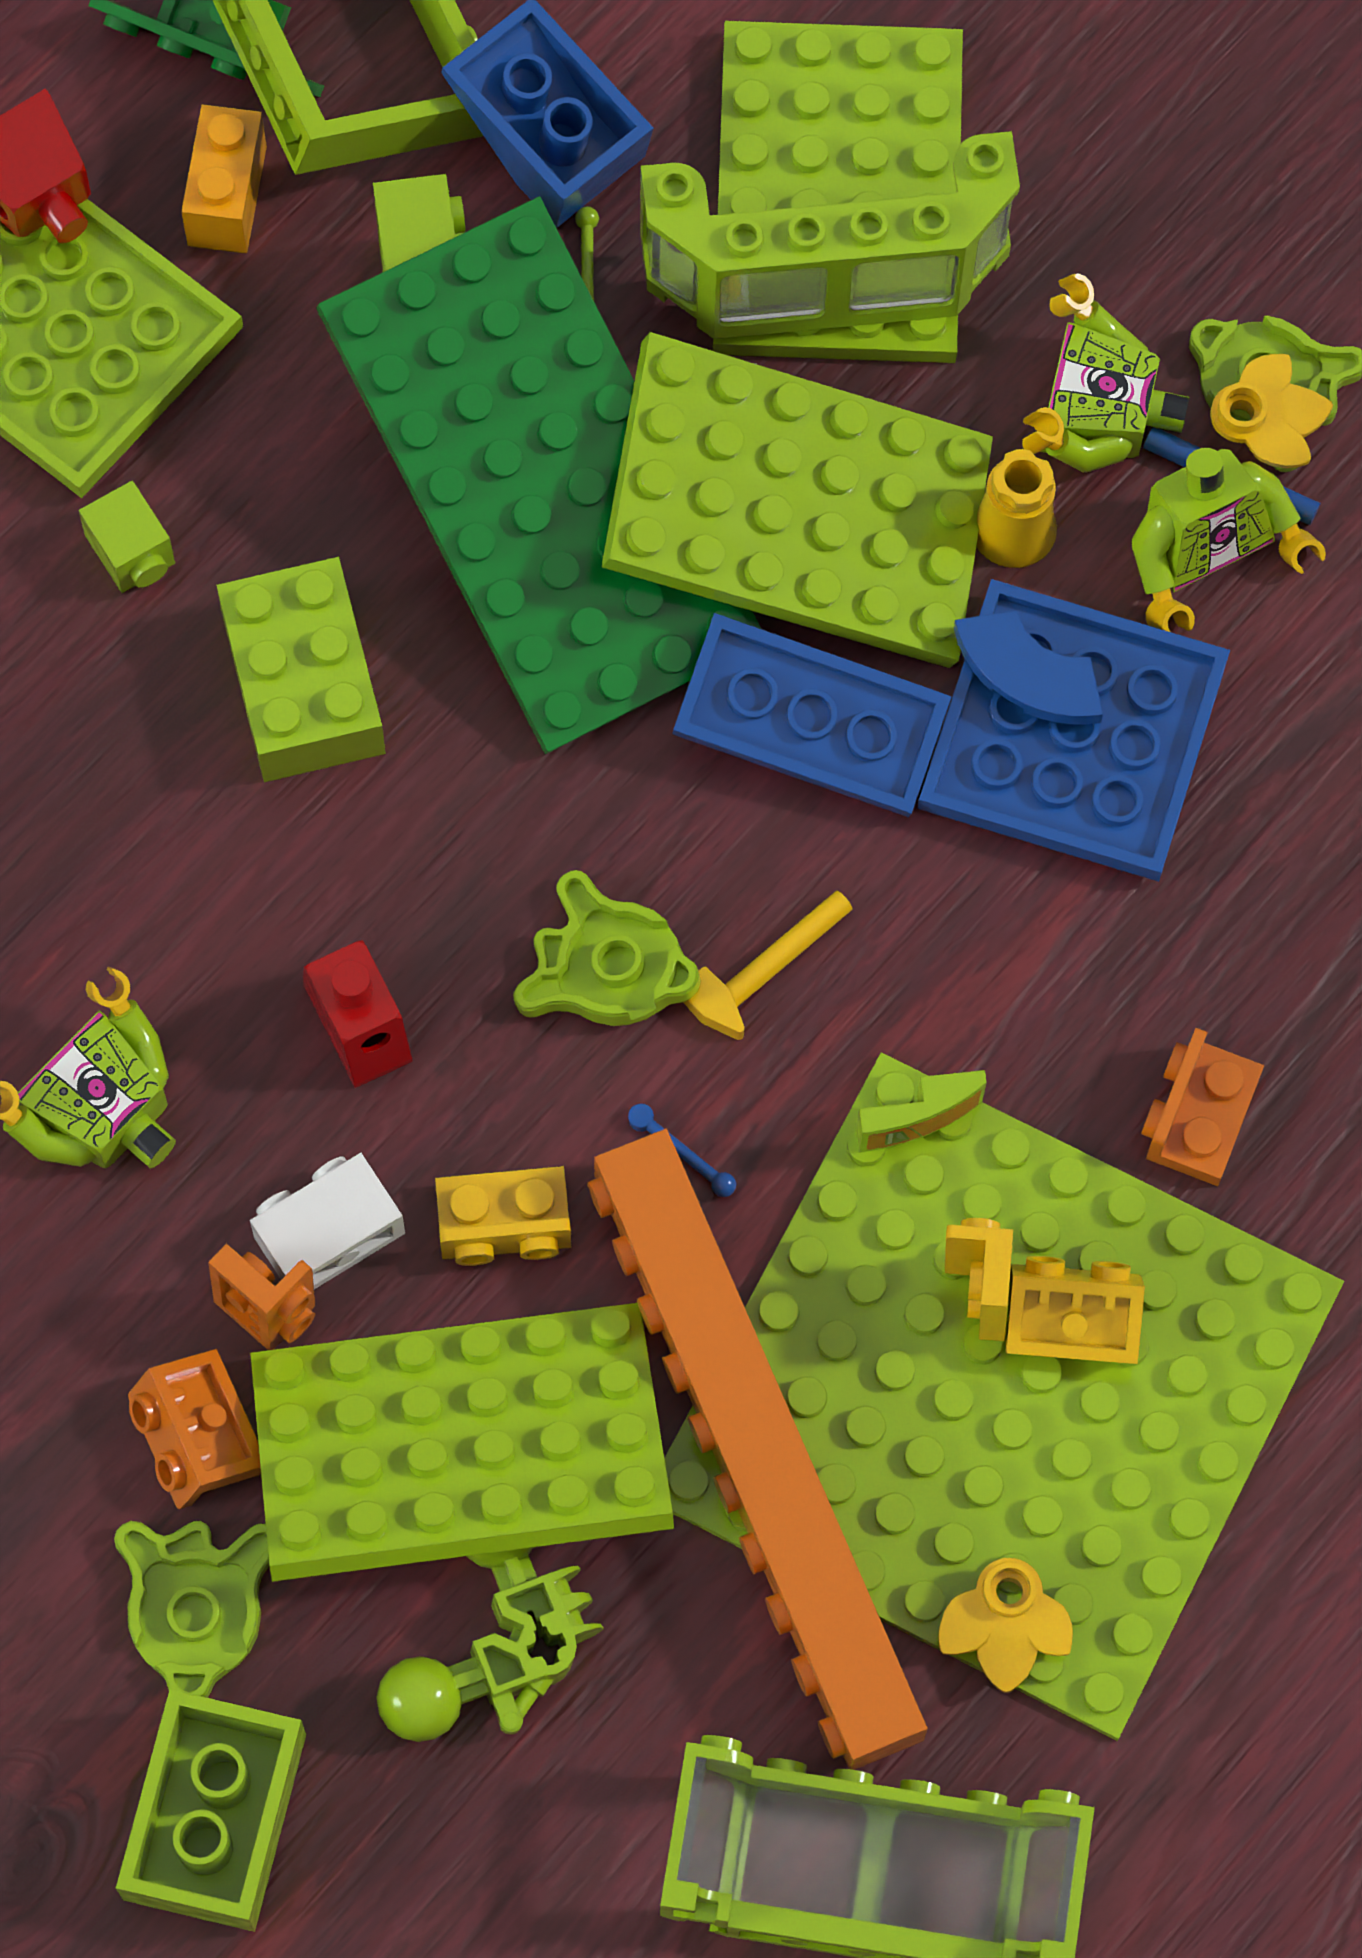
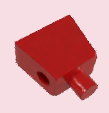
(40, 172)
(354, 1007)

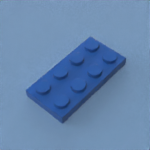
(811, 715)

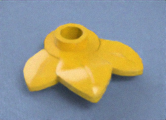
(1278, 412)
(1004, 1633)

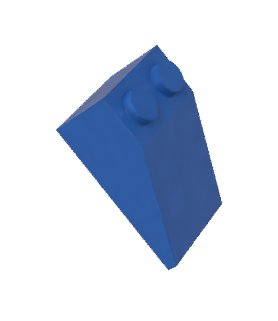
(548, 111)

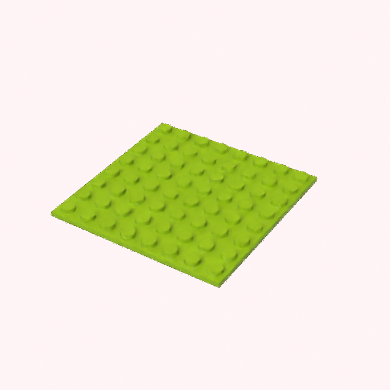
(979, 1455)

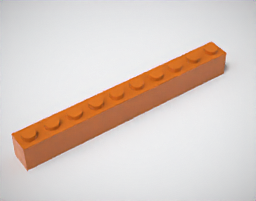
(759, 1452)

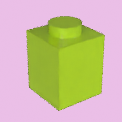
(127, 537)

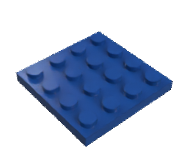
(1081, 788)

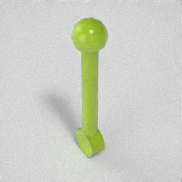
(587, 219)

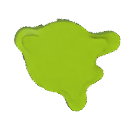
(1226, 349)
(608, 963)
(192, 1604)

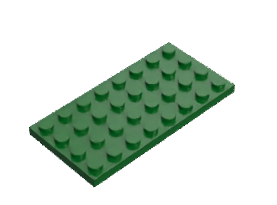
(512, 445)

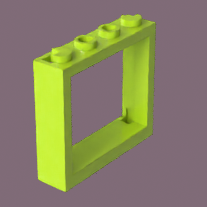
(293, 112)

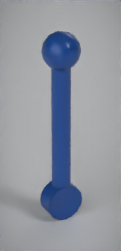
(642, 1119)

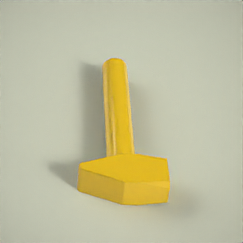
(717, 1002)

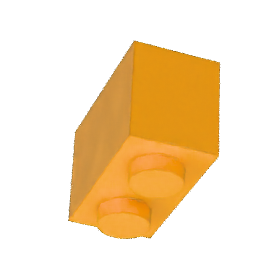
(224, 178)

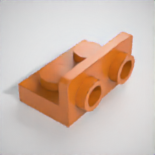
(1203, 1109)
(265, 1311)
(194, 1426)

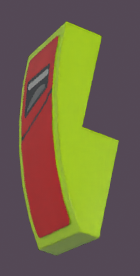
(939, 1104)

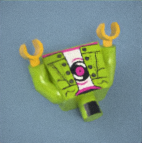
(1100, 388)
(1208, 520)
(96, 1091)

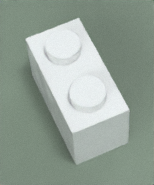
(329, 1221)

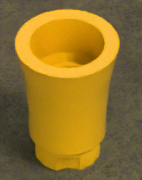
(1017, 511)

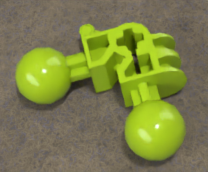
(424, 1697)

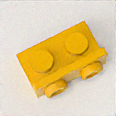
(503, 1215)
(984, 1253)
(1075, 1311)

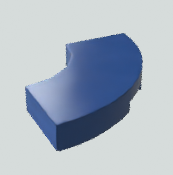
(1026, 673)

